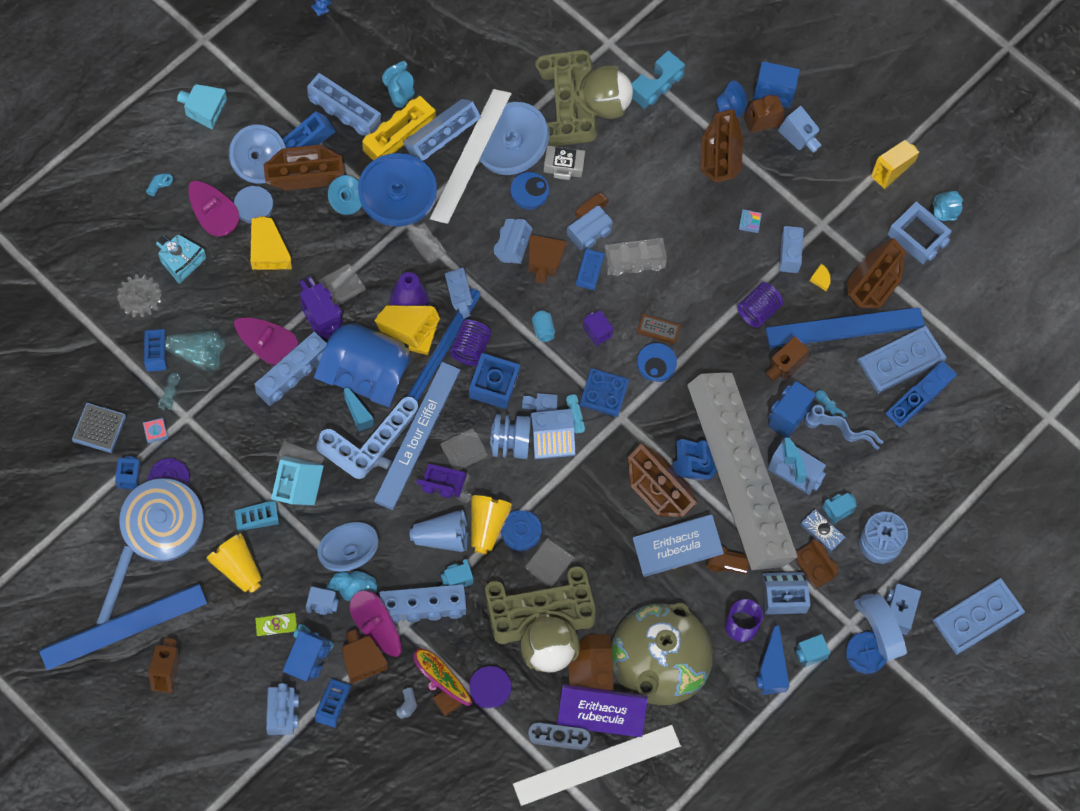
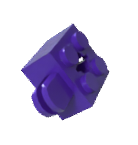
(319, 308)

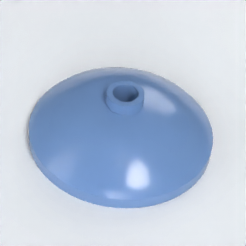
(256, 139)
(348, 546)

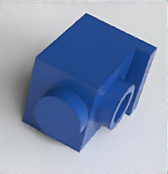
(126, 465)

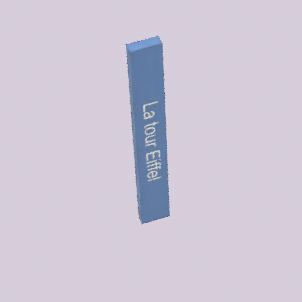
(417, 436)

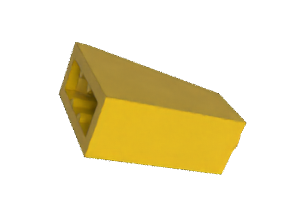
(894, 163)
(267, 246)
(407, 323)

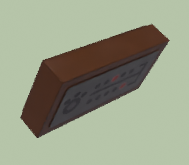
(658, 329)

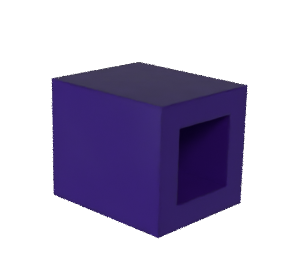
(597, 327)

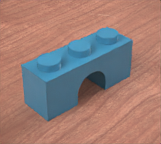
(669, 70)

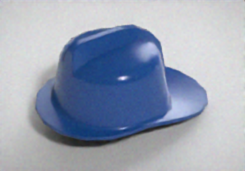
(732, 98)

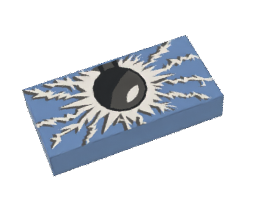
(822, 530)

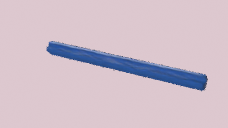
(440, 351)

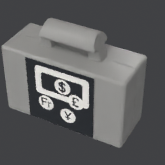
(564, 162)

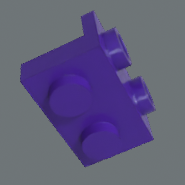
(442, 480)

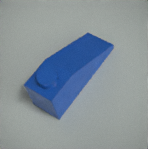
(310, 132)
(773, 671)

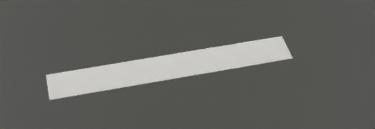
(470, 156)
(596, 765)

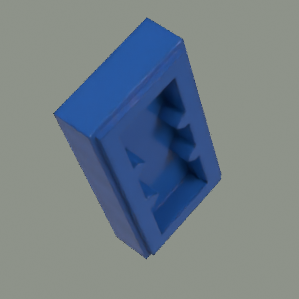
(590, 269)

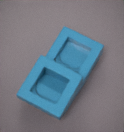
(792, 456)

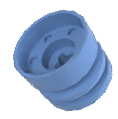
(510, 436)
(881, 547)

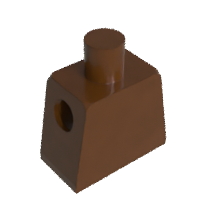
(764, 114)
(545, 257)
(788, 360)
(362, 657)
(164, 667)

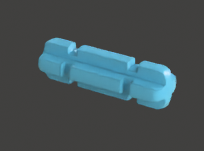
(572, 402)

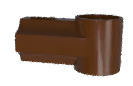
(728, 561)

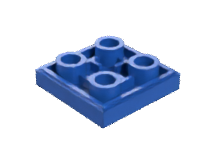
(604, 392)

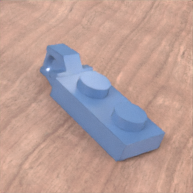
(459, 291)

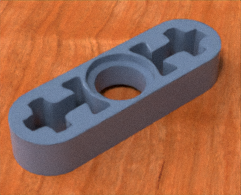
(574, 742)

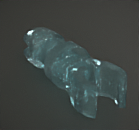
(167, 399)

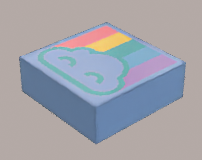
(750, 221)

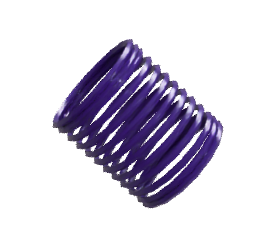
(757, 306)
(477, 346)
(749, 607)

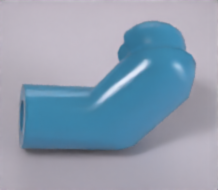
(158, 182)

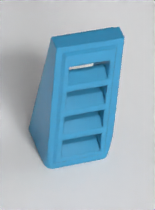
(359, 413)
(263, 507)

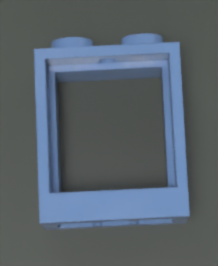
(909, 244)
(813, 467)

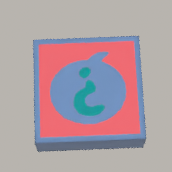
(155, 430)

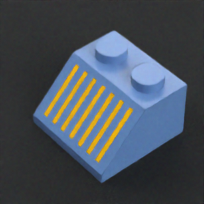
(552, 434)

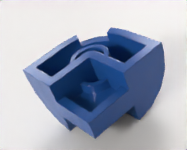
(694, 460)

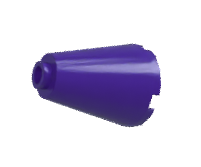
(409, 292)

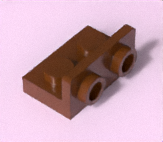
(816, 564)

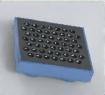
(99, 428)

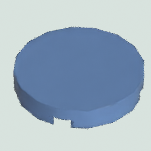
(253, 203)

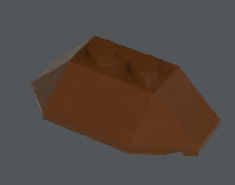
(722, 147)
(303, 167)
(877, 275)
(659, 484)
(593, 663)

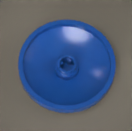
(397, 189)

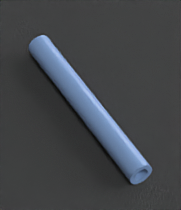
(115, 585)

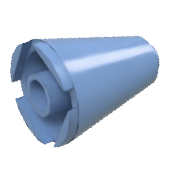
(442, 532)

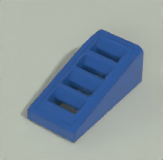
(155, 362)
(328, 715)

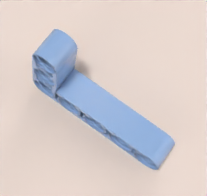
(375, 442)

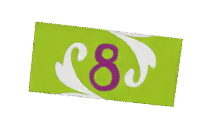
(276, 624)

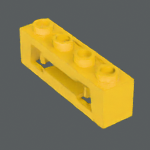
(421, 114)

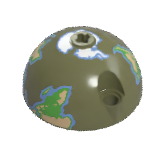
(677, 668)

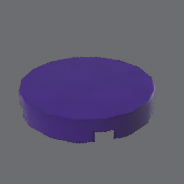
(170, 469)
(490, 687)

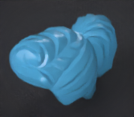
(399, 84)
(947, 206)
(351, 583)

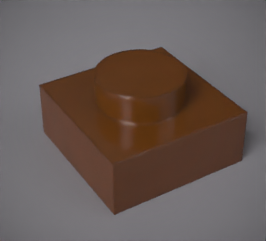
(446, 703)

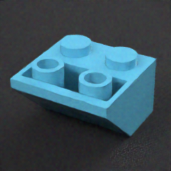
(297, 481)

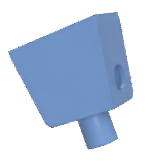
(800, 130)

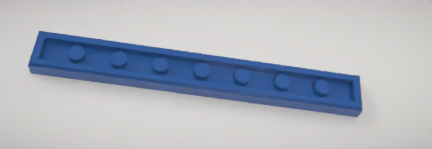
(846, 327)
(122, 626)

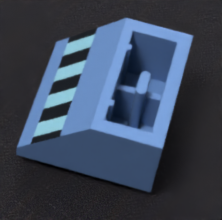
(785, 593)

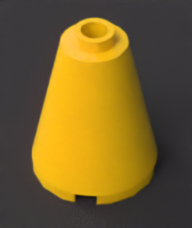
(487, 521)
(237, 563)

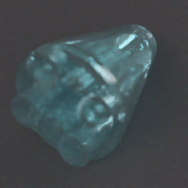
(197, 348)

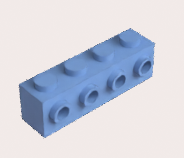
(343, 105)
(442, 129)
(290, 369)
(425, 603)

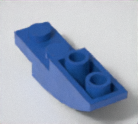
(921, 395)

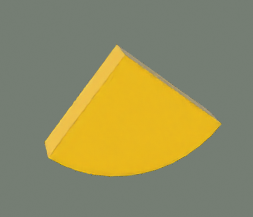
(821, 278)

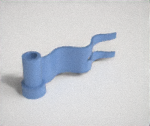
(817, 416)

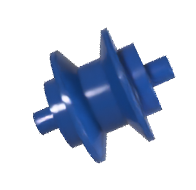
(321, 6)

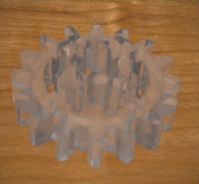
(144, 288)

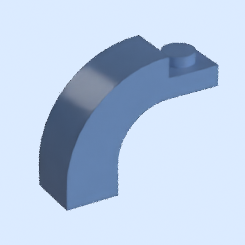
(884, 625)

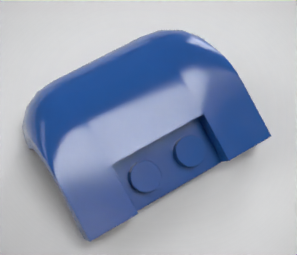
(364, 362)

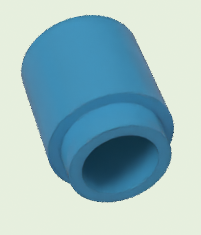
(543, 326)

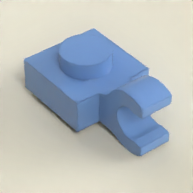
(543, 403)

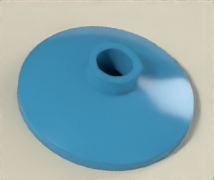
(349, 187)

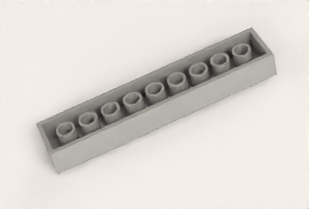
(742, 471)

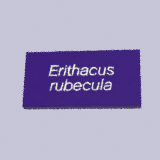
(602, 710)

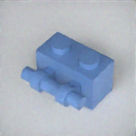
(281, 710)

